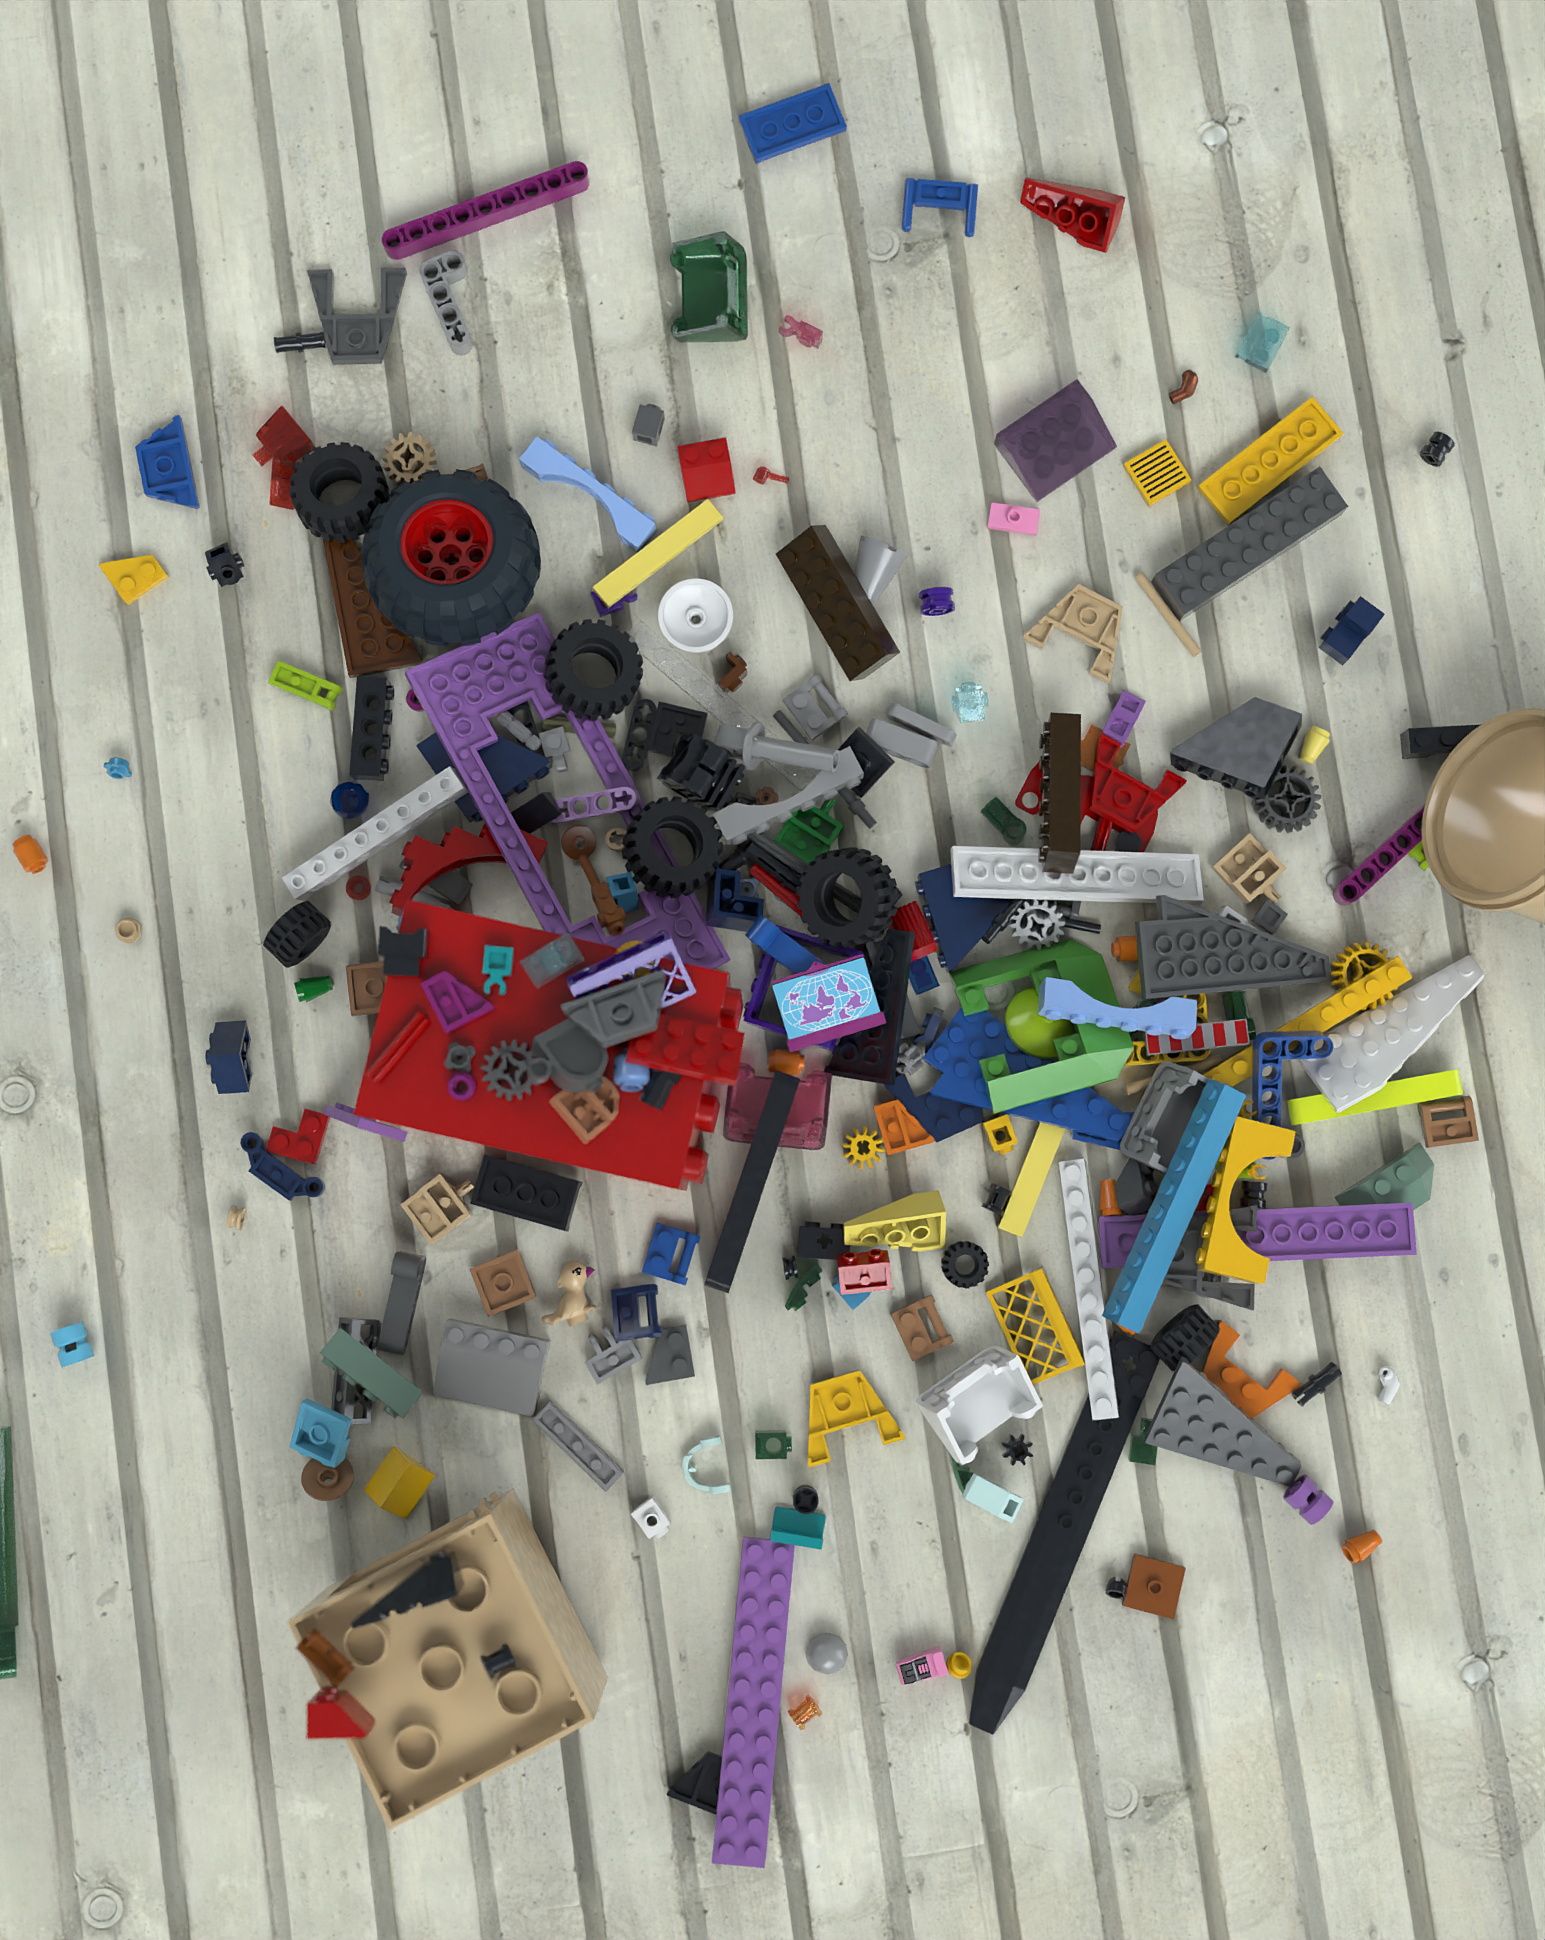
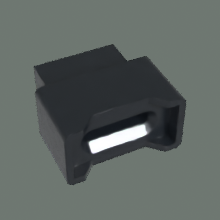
(403, 951)

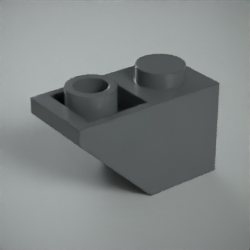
(1135, 1188)

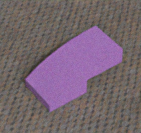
(1123, 717)

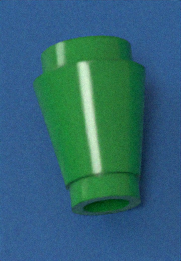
(312, 987)

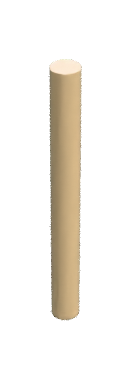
(1167, 614)
(1197, 1066)

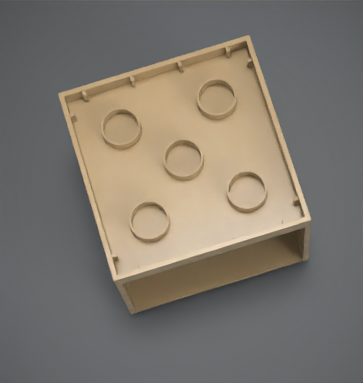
(422, 1670)

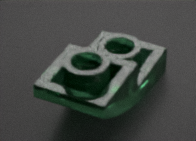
(797, 1295)
(961, 1473)

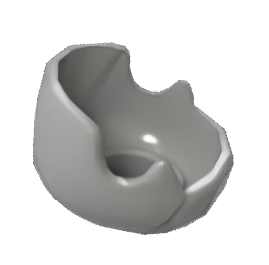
(826, 1653)

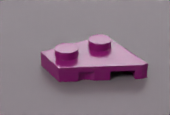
(454, 1001)

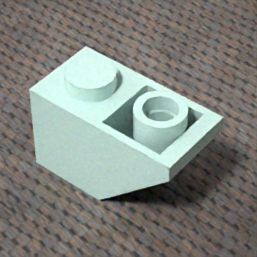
(992, 1497)

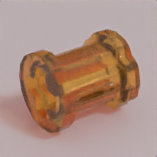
(805, 1712)

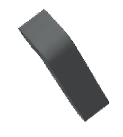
(402, 1302)

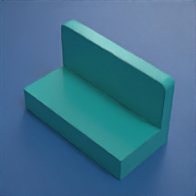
(797, 1528)

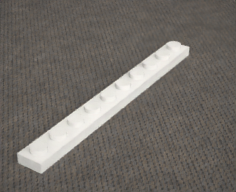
(1088, 1289)

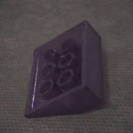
(1055, 441)

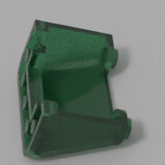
(712, 289)

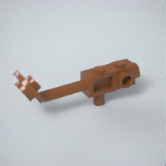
(609, 914)

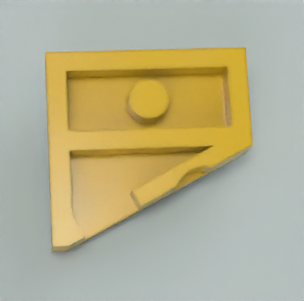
(134, 576)

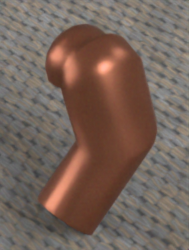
(1187, 389)

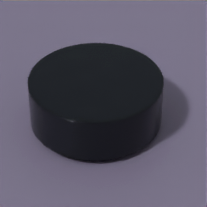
(1127, 842)

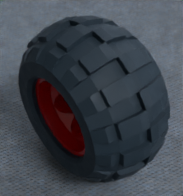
(459, 606)

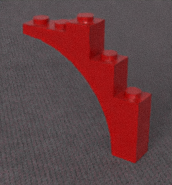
(460, 849)

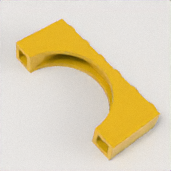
(1222, 1248)

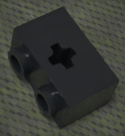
(810, 1248)

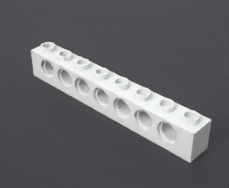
(375, 834)

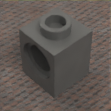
(648, 424)

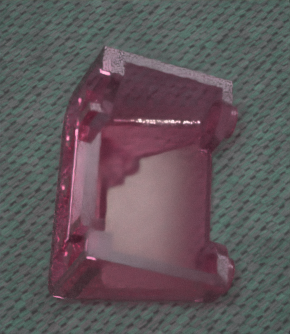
(806, 1120)

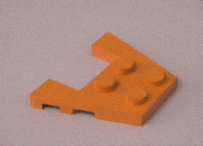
(1238, 1385)

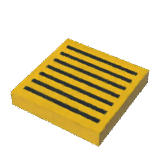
(1157, 473)

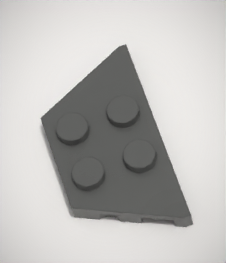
(620, 1010)

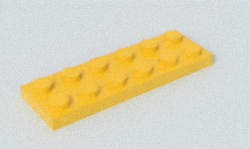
(1270, 461)

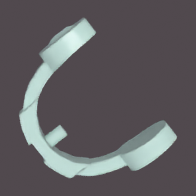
(714, 1489)

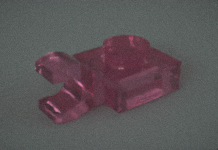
(807, 334)

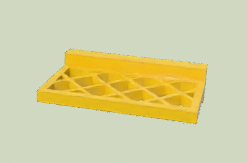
(1055, 1315)

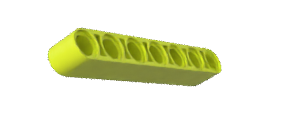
(1391, 1095)

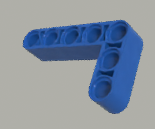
(1274, 1057)

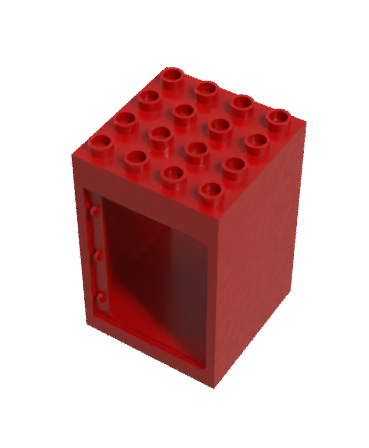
(415, 1093)

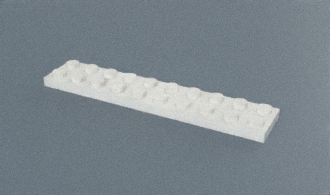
(1097, 876)

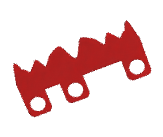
(1031, 784)

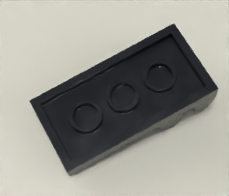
(526, 1192)

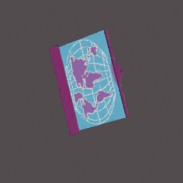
(827, 1002)

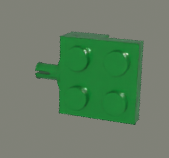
(810, 832)

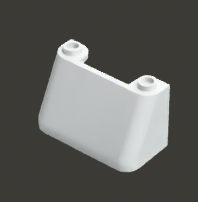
(978, 1400)

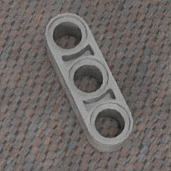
(903, 743)

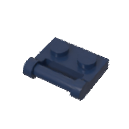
(627, 1312)

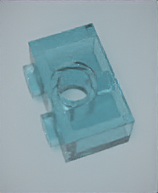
(552, 960)

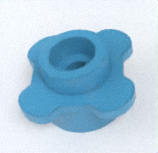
(117, 768)

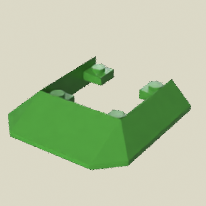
(1084, 1058)

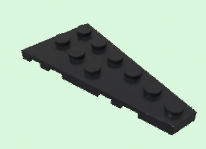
(874, 1052)

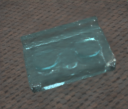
(1262, 342)

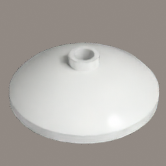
(690, 600)

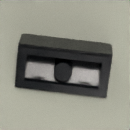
(536, 812)

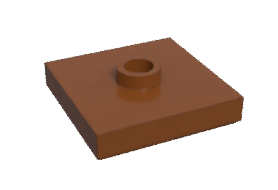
(1154, 1586)

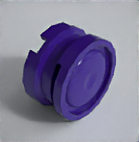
(936, 601)

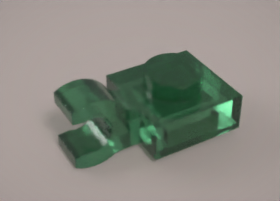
(1139, 1450)

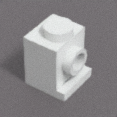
(651, 1508)

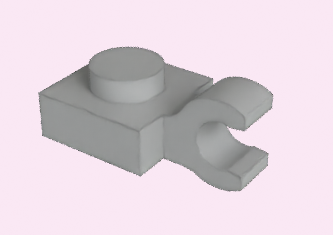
(555, 745)

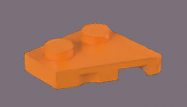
(899, 1128)

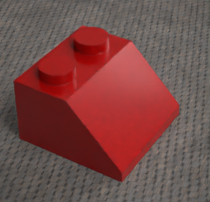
(706, 469)
(337, 1715)

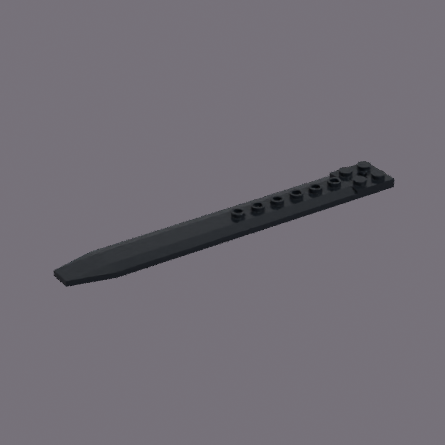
(1058, 1540)

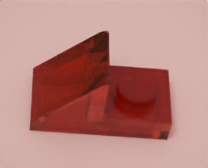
(280, 478)

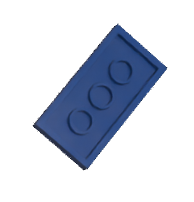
(792, 123)

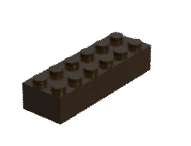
(837, 602)
(1060, 793)

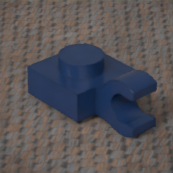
(931, 1025)

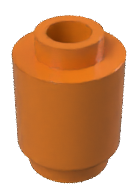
(30, 854)
(1125, 948)
(786, 1061)

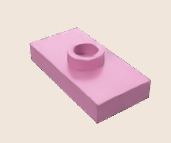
(1013, 518)

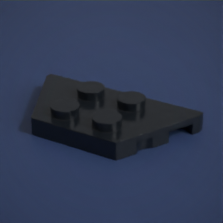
(699, 1784)

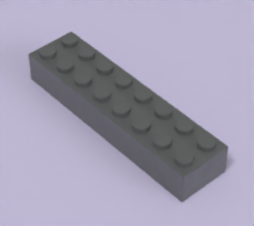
(1249, 544)

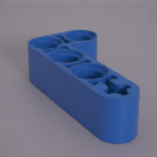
(780, 946)

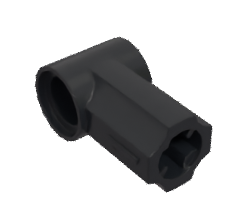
(659, 1088)

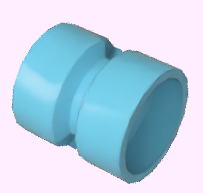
(68, 1335)

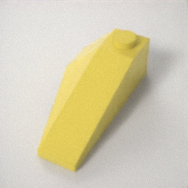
(908, 1222)

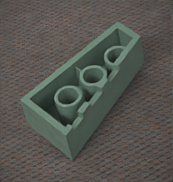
(371, 1373)

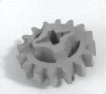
(1032, 931)

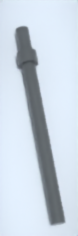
(856, 806)

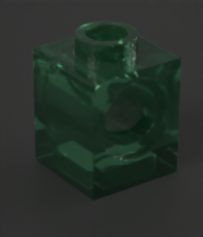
(762, 1451)

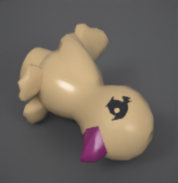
(573, 1302)

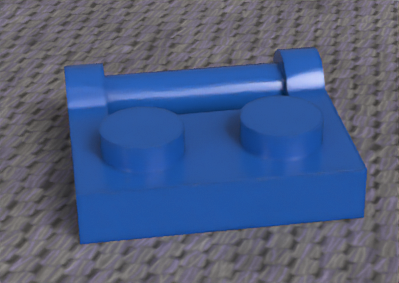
(662, 1252)

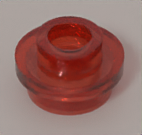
(350, 887)

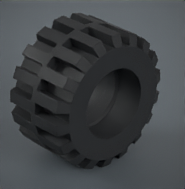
(297, 934)
(1185, 1336)

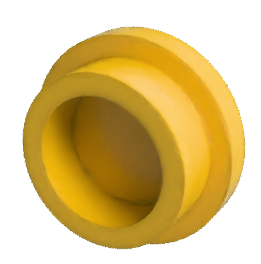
(958, 1665)

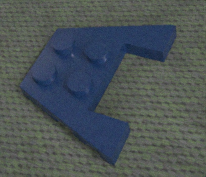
(935, 1114)

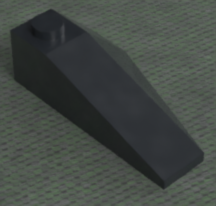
(428, 1584)

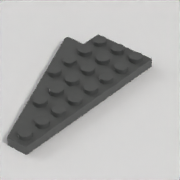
(1207, 953)

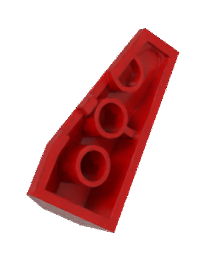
(1081, 212)

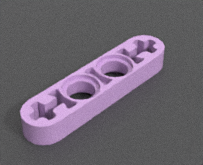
(592, 806)

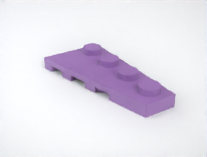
(345, 1114)

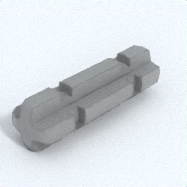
(519, 731)

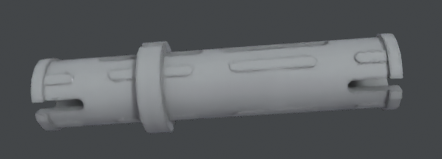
(388, 887)

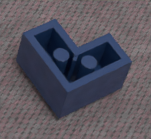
(1353, 626)
(725, 905)
(230, 1057)

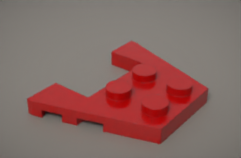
(1122, 796)

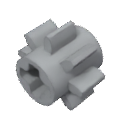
(909, 1059)

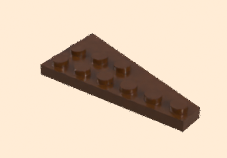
(367, 636)

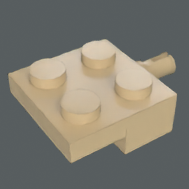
(1250, 870)
(438, 1208)

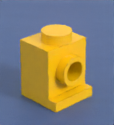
(1004, 1125)

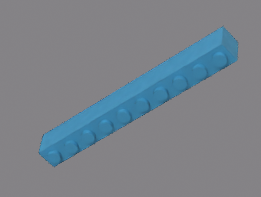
(1174, 1205)

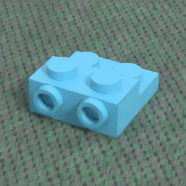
(321, 1433)

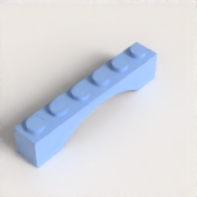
(548, 464)
(1066, 1001)

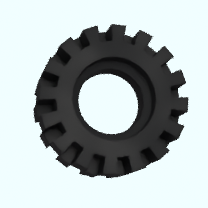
(965, 1280)

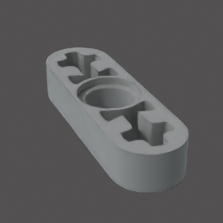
(921, 724)

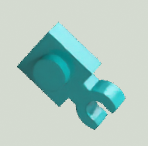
(497, 963)

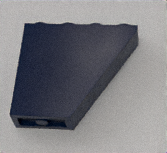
(507, 763)
(955, 921)

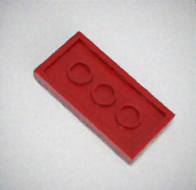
(689, 1050)

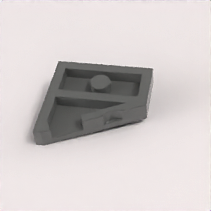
(671, 1357)

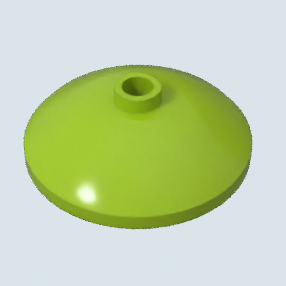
(1032, 1031)

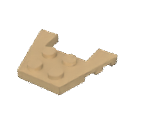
(1088, 619)

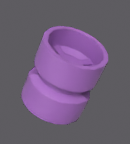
(1304, 1496)

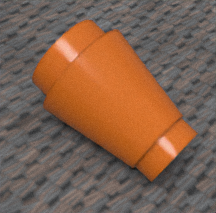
(1107, 1199)
(1361, 1546)

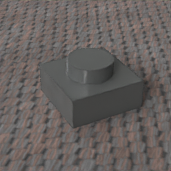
(1269, 917)

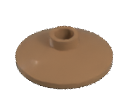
(316, 1473)

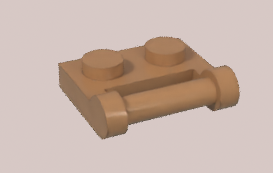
(1448, 1130)
(914, 1332)

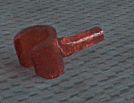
(764, 473)

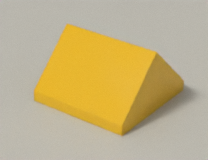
(399, 1483)

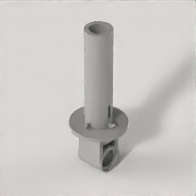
(753, 746)

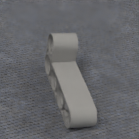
(448, 305)

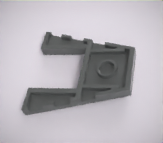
(357, 336)
(1184, 1271)

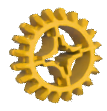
(1358, 967)

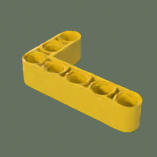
(1182, 1057)

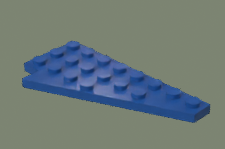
(983, 1036)

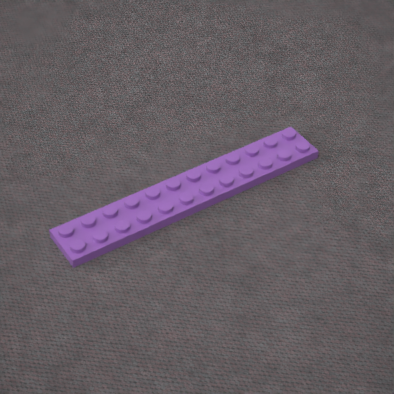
(1294, 1233)
(753, 1703)

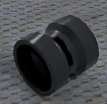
(1439, 446)
(1253, 1194)
(808, 1502)

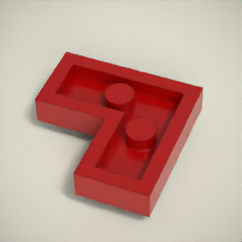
(304, 1144)

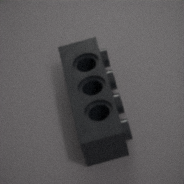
(367, 690)

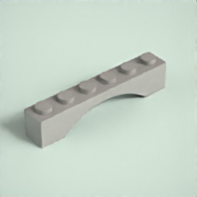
(741, 819)

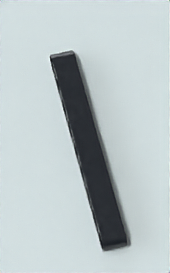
(752, 1181)

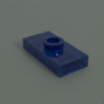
(922, 976)

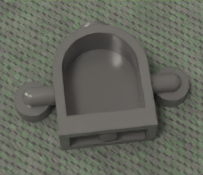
(568, 1058)

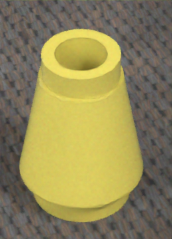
(1314, 743)

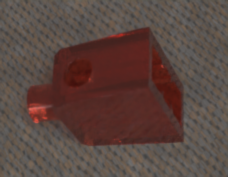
(282, 439)

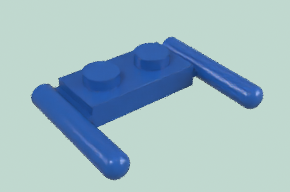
(940, 195)

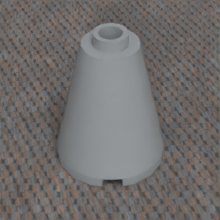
(877, 566)

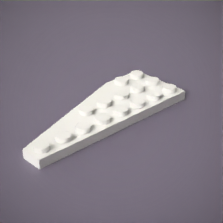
(1384, 1037)

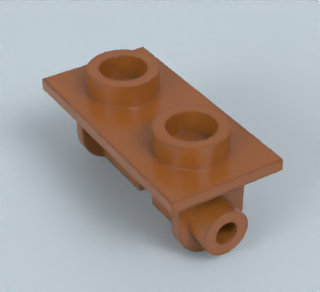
(325, 1657)

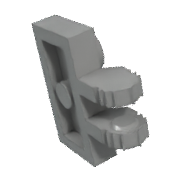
(613, 1359)

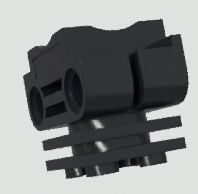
(702, 772)

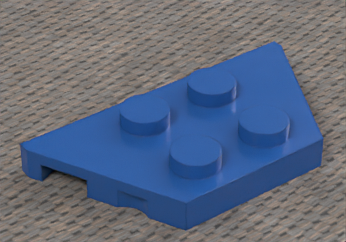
(167, 466)

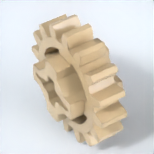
(419, 461)

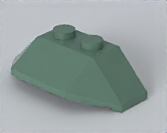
(1399, 1181)

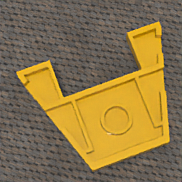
(842, 1404)

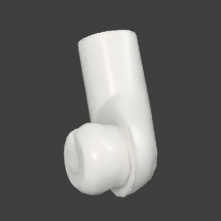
(1390, 1384)

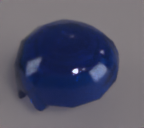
(349, 800)

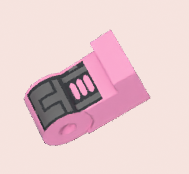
(922, 1666)

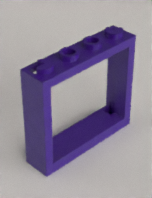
(761, 984)

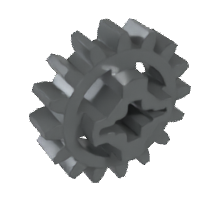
(493, 1076)

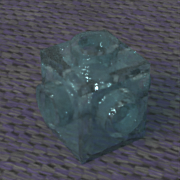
(969, 702)

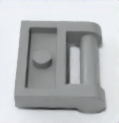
(809, 713)

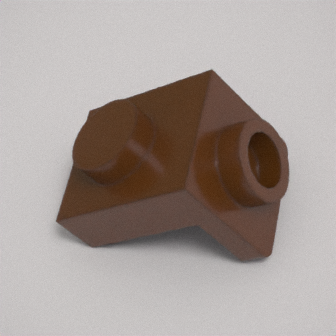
(732, 680)

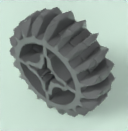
(1286, 788)

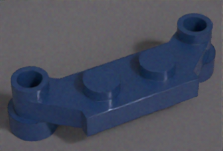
(276, 1173)

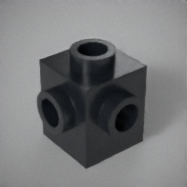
(224, 565)

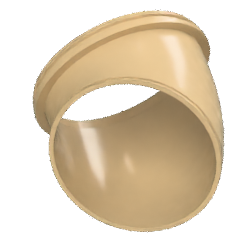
(1489, 817)

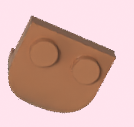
(587, 1111)

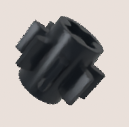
(1019, 1456)

